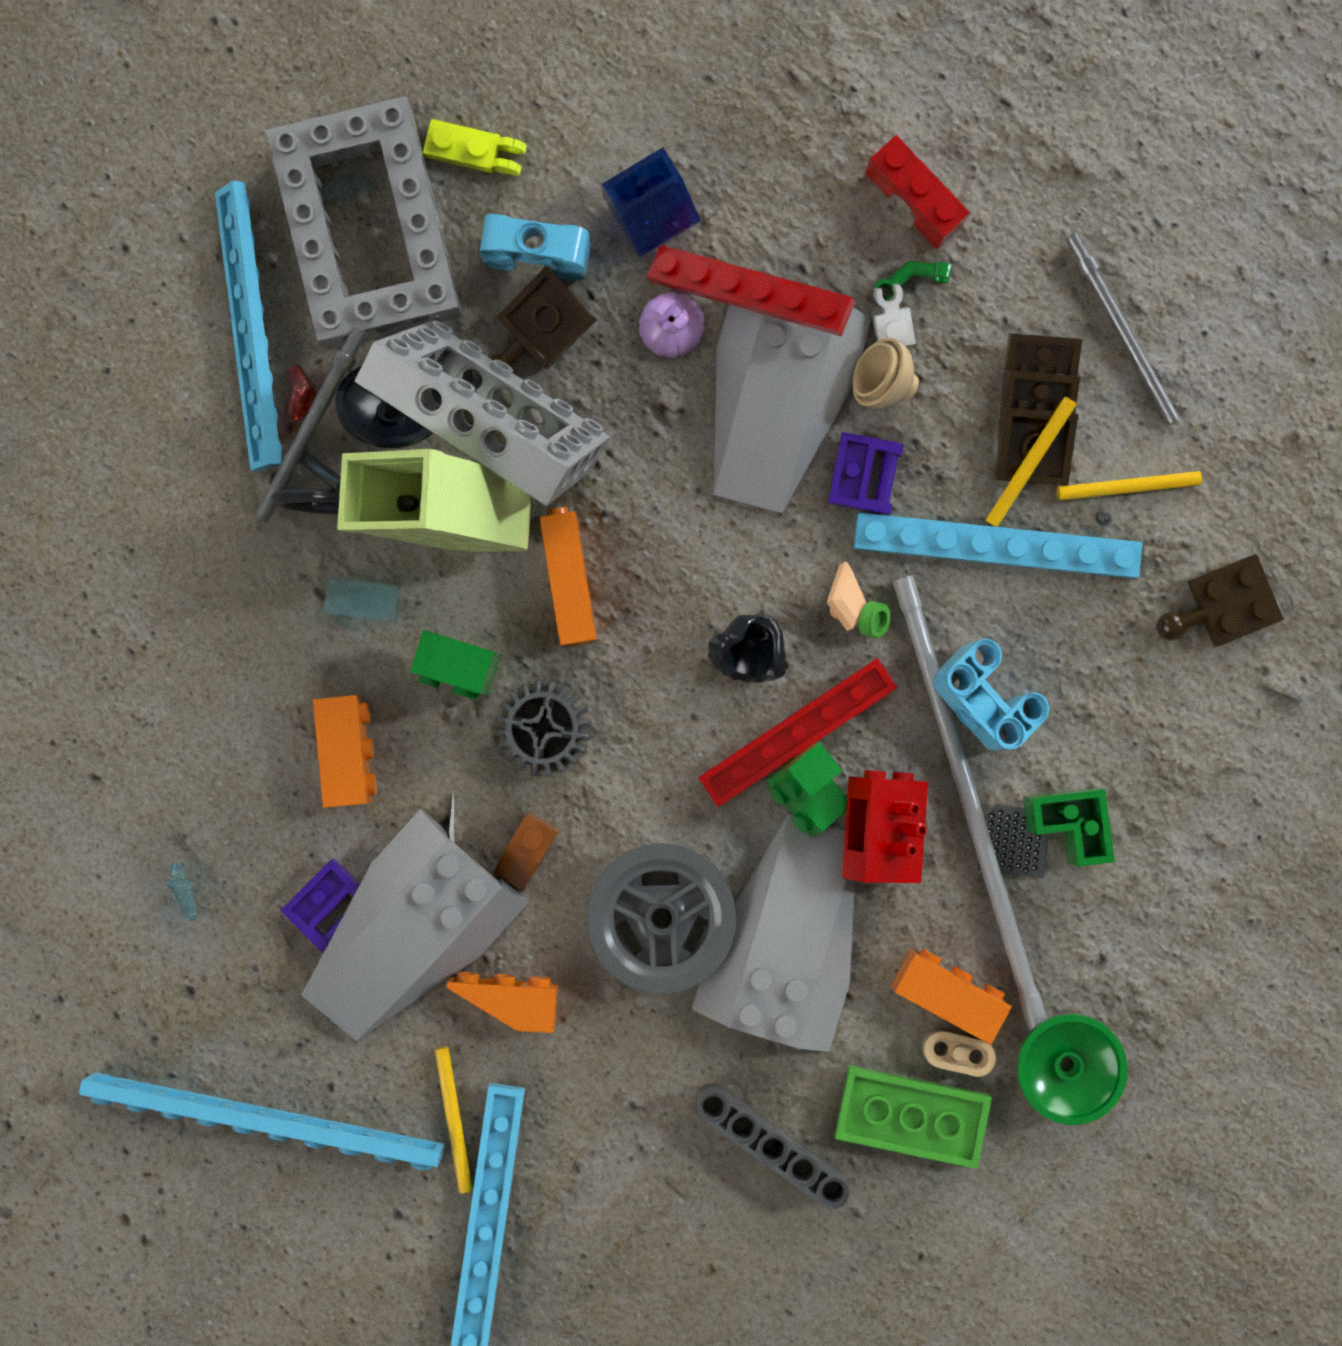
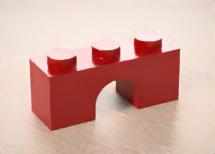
(900, 172)

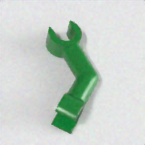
(937, 272)

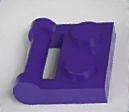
(854, 469)
(318, 900)

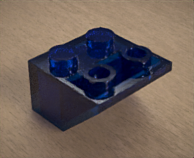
(650, 202)

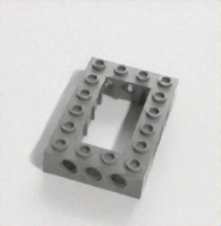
(344, 136)
(537, 456)

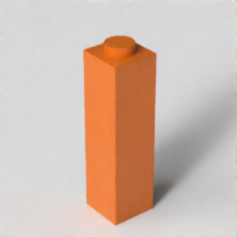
(568, 577)

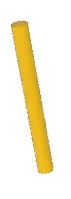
(1031, 461)
(1129, 485)
(453, 1119)

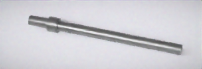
(1089, 268)
(342, 361)

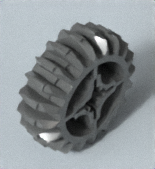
(513, 722)

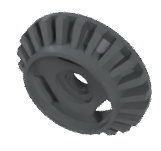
(663, 963)

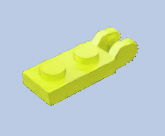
(471, 148)

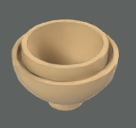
(884, 375)

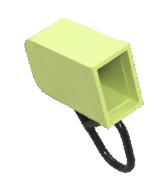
(422, 501)

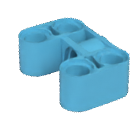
(563, 246)
(980, 705)

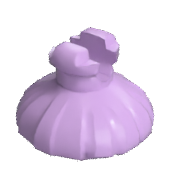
(675, 337)

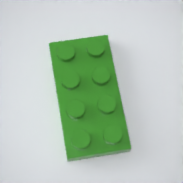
(912, 1116)

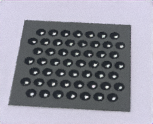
(1014, 847)

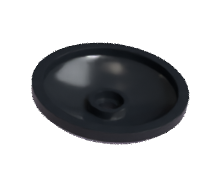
(375, 420)

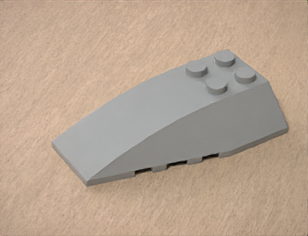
(777, 401)
(408, 928)
(789, 945)

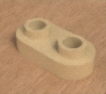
(957, 1053)

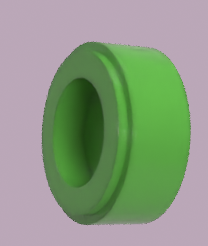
(874, 619)

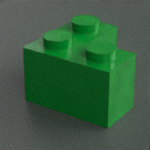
(455, 663)
(809, 791)
(1081, 817)

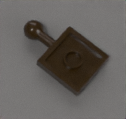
(544, 320)
(1230, 603)

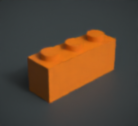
(344, 750)
(951, 995)

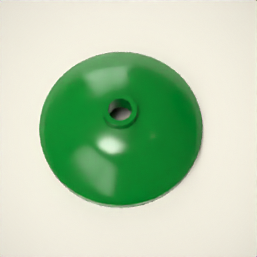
(1090, 1083)

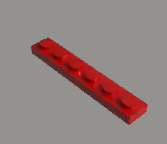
(751, 290)
(797, 732)

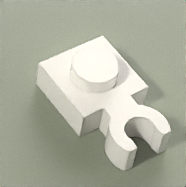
(893, 321)

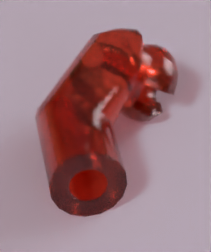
(302, 395)

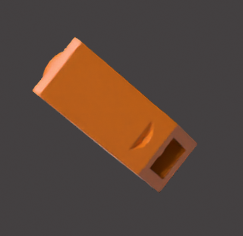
(518, 1004)

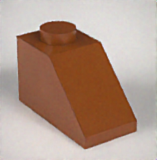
(526, 850)

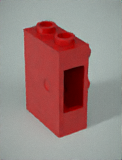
(884, 828)

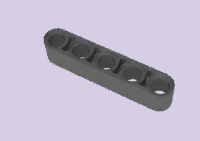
(779, 1161)

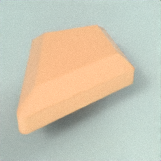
(846, 597)

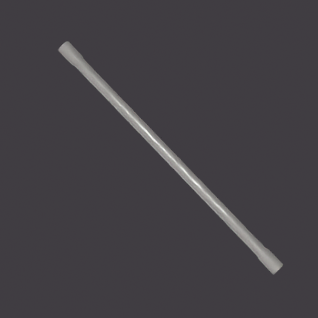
(1028, 995)

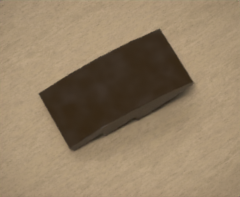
(1035, 381)

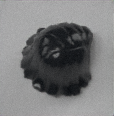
(750, 649)

